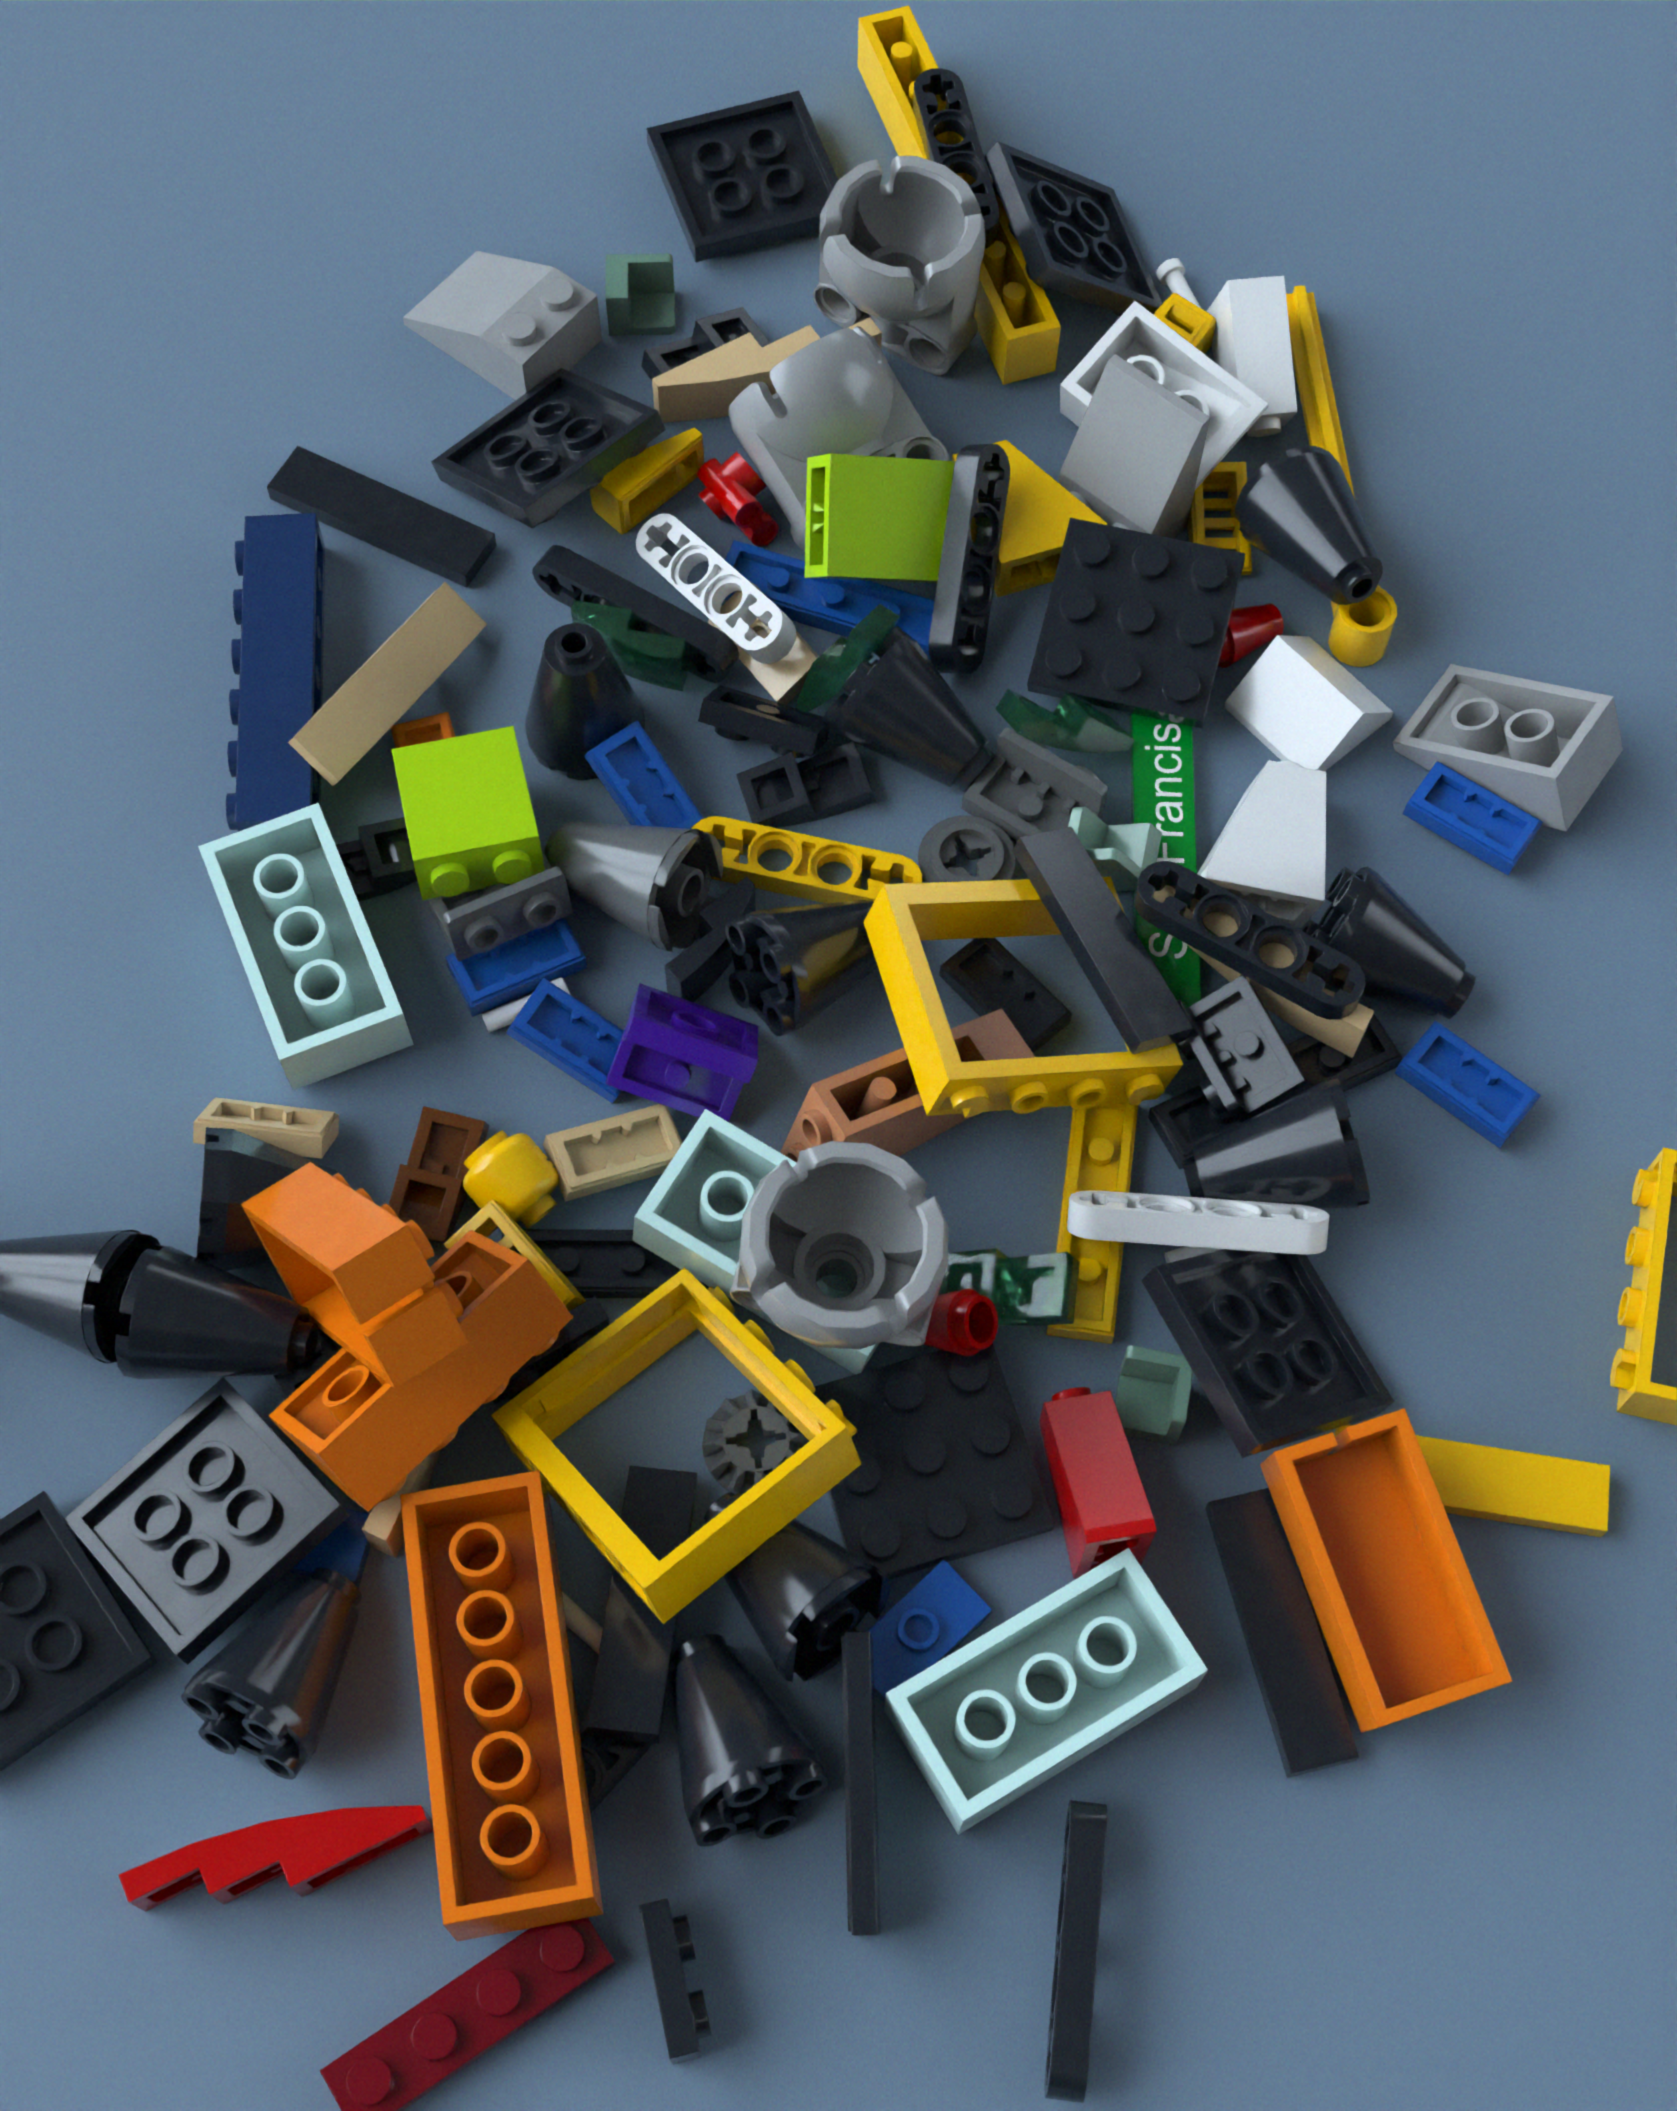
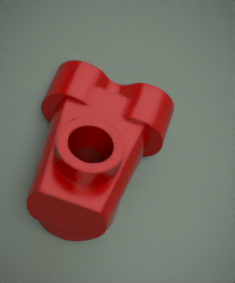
(732, 492)

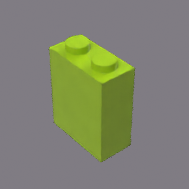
(876, 517)
(468, 812)

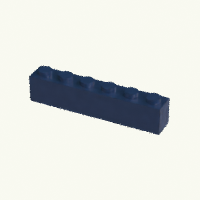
(277, 666)

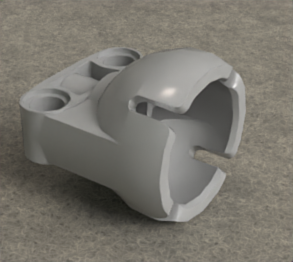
(903, 258)
(827, 400)
(849, 1216)

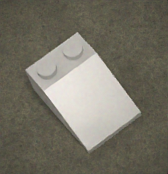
(1177, 366)

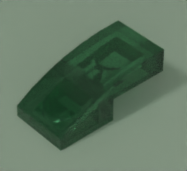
(640, 655)
(843, 656)
(1069, 727)
(1022, 1288)

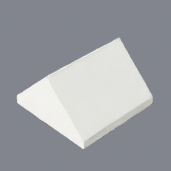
(1305, 704)

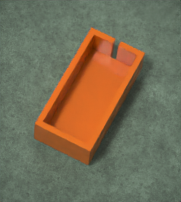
(358, 1272)
(1384, 1571)

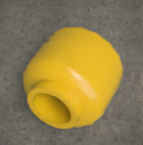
(514, 1175)

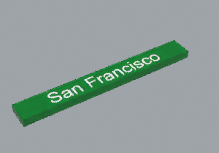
(1165, 798)

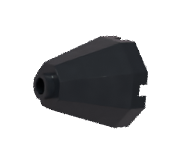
(233, 1172)

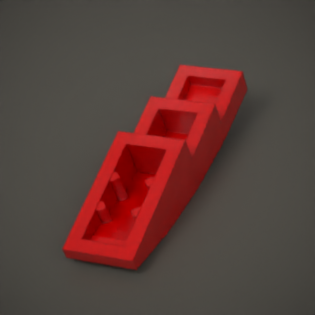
(305, 1848)

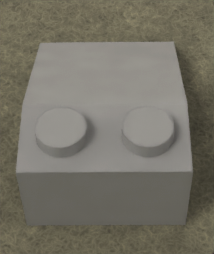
(509, 320)
(1136, 453)
(1517, 738)

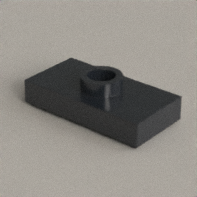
(994, 979)

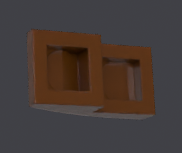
(432, 1181)

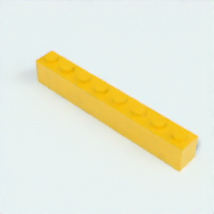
(1009, 307)

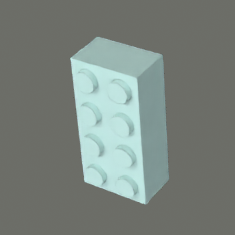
(305, 946)
(699, 1210)
(1043, 1690)

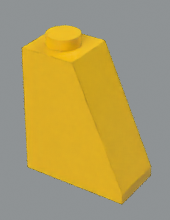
(1032, 525)

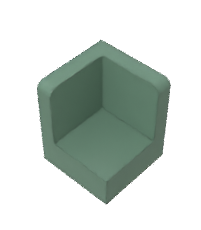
(640, 294)
(1117, 849)
(1153, 1394)

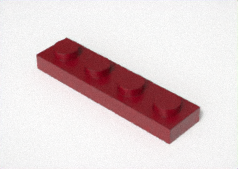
(467, 2017)

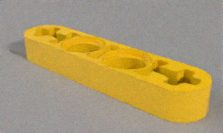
(807, 857)

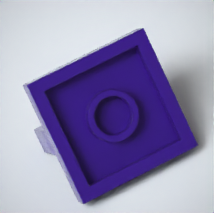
(684, 1054)

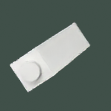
(1256, 346)
(1276, 843)

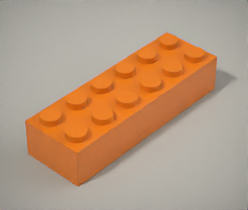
(498, 1708)

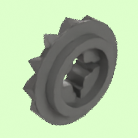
(976, 839)
(733, 1465)

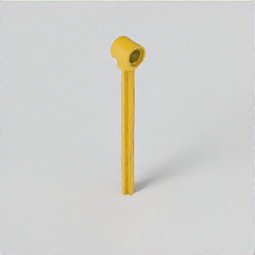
(1361, 628)

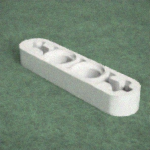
(715, 587)
(1198, 1222)

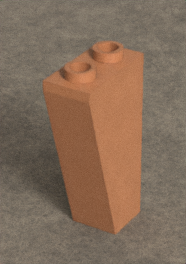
(881, 1099)

